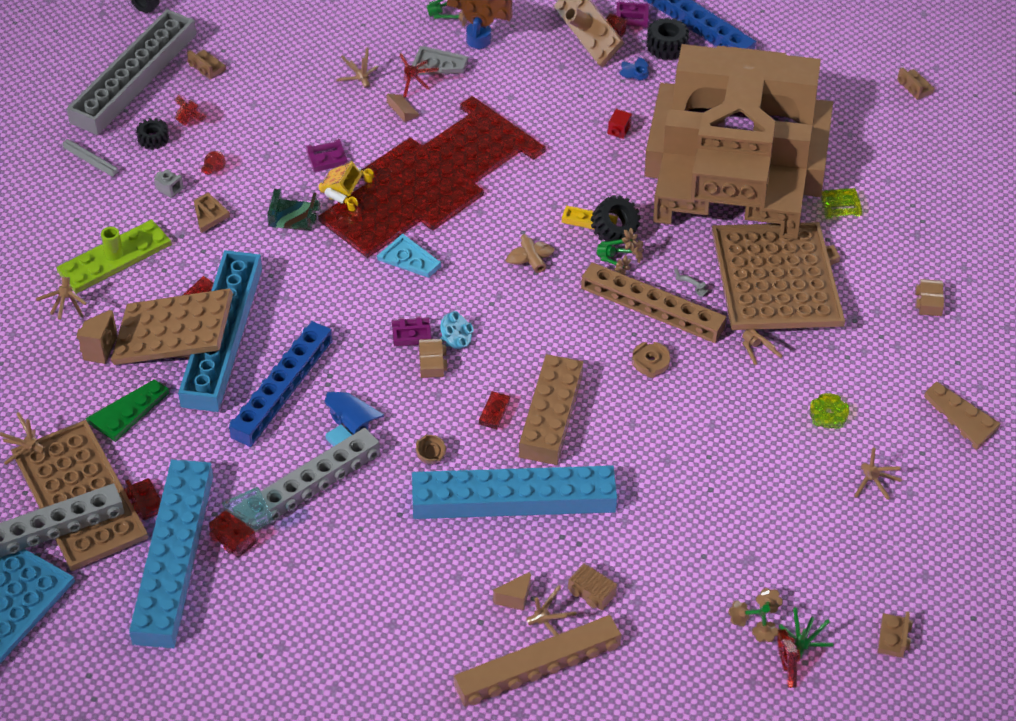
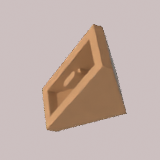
(514, 593)

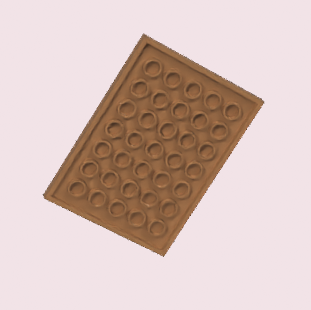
(776, 278)

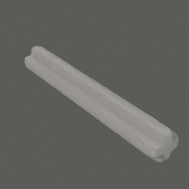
(90, 157)

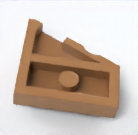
(209, 212)

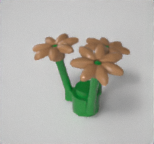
(606, 250)

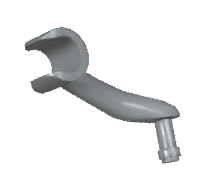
(700, 290)

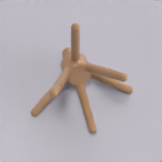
(362, 74)
(64, 291)
(29, 442)
(872, 473)
(542, 614)

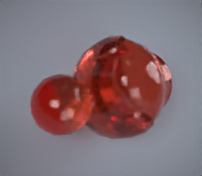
(213, 162)

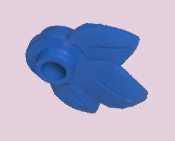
(637, 70)

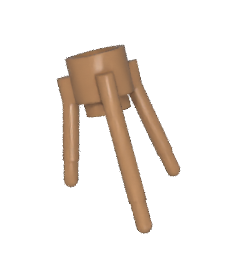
(753, 338)

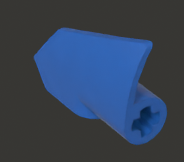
(350, 411)

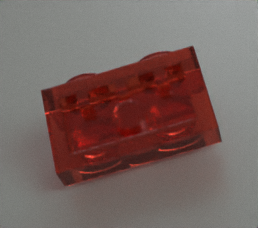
(144, 498)

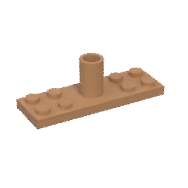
(590, 28)

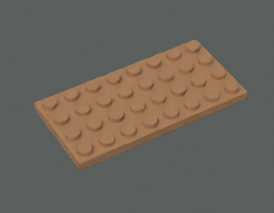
(71, 467)

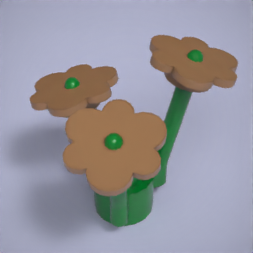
(435, 8)

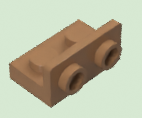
(205, 63)
(915, 83)
(894, 634)

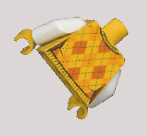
(342, 181)

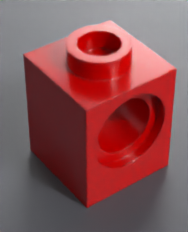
(619, 123)

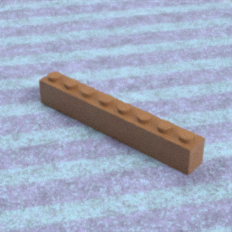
(537, 661)

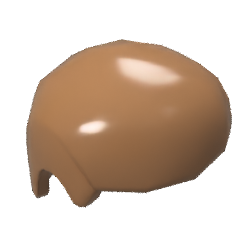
(430, 449)

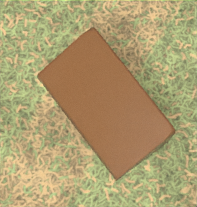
(401, 107)

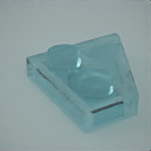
(249, 508)

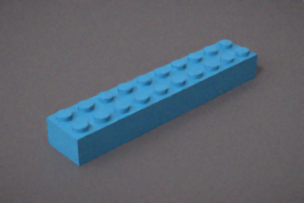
(209, 372)
(513, 492)
(171, 554)

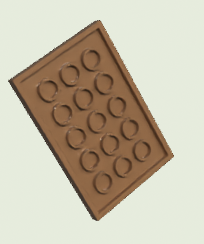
(172, 327)

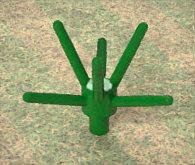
(802, 641)

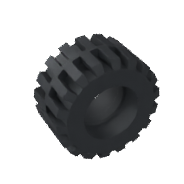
(666, 38)
(620, 208)

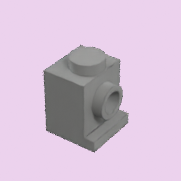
(165, 181)

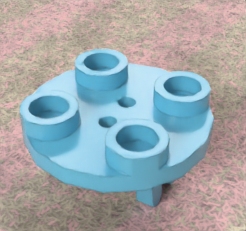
(456, 330)

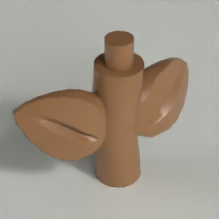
(530, 253)

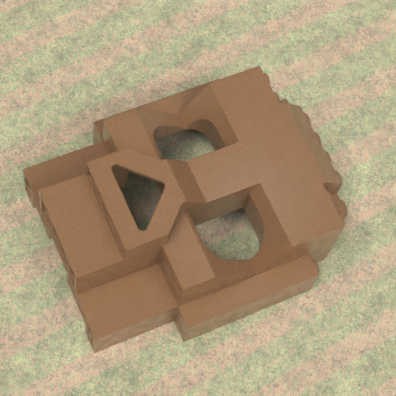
(757, 169)

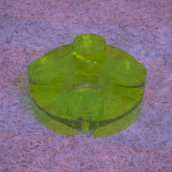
(829, 420)

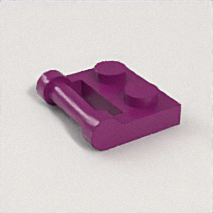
(633, 10)
(328, 159)

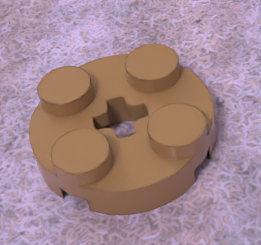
(654, 367)

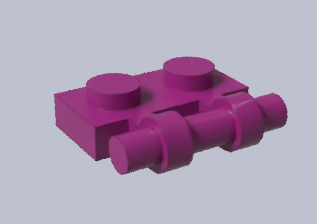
(410, 330)

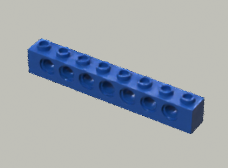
(704, 23)
(280, 383)

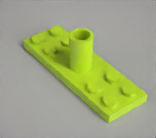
(114, 254)

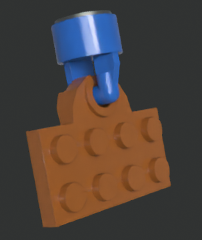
(481, 15)

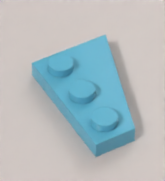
(410, 257)

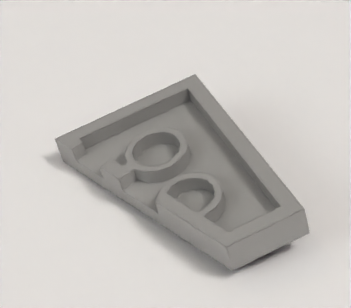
(446, 61)

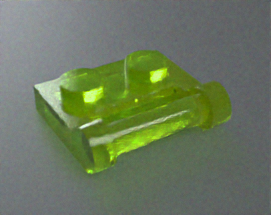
(841, 198)

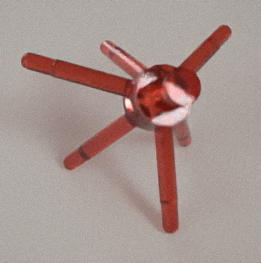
(412, 72)

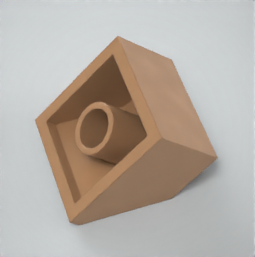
(97, 337)

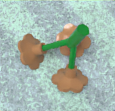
(769, 602)

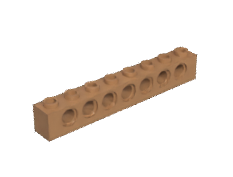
(653, 302)

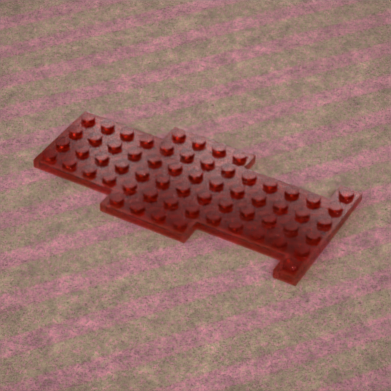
(429, 179)

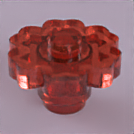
(188, 111)

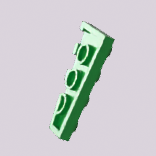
(127, 411)

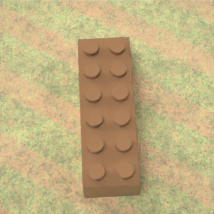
(551, 409)

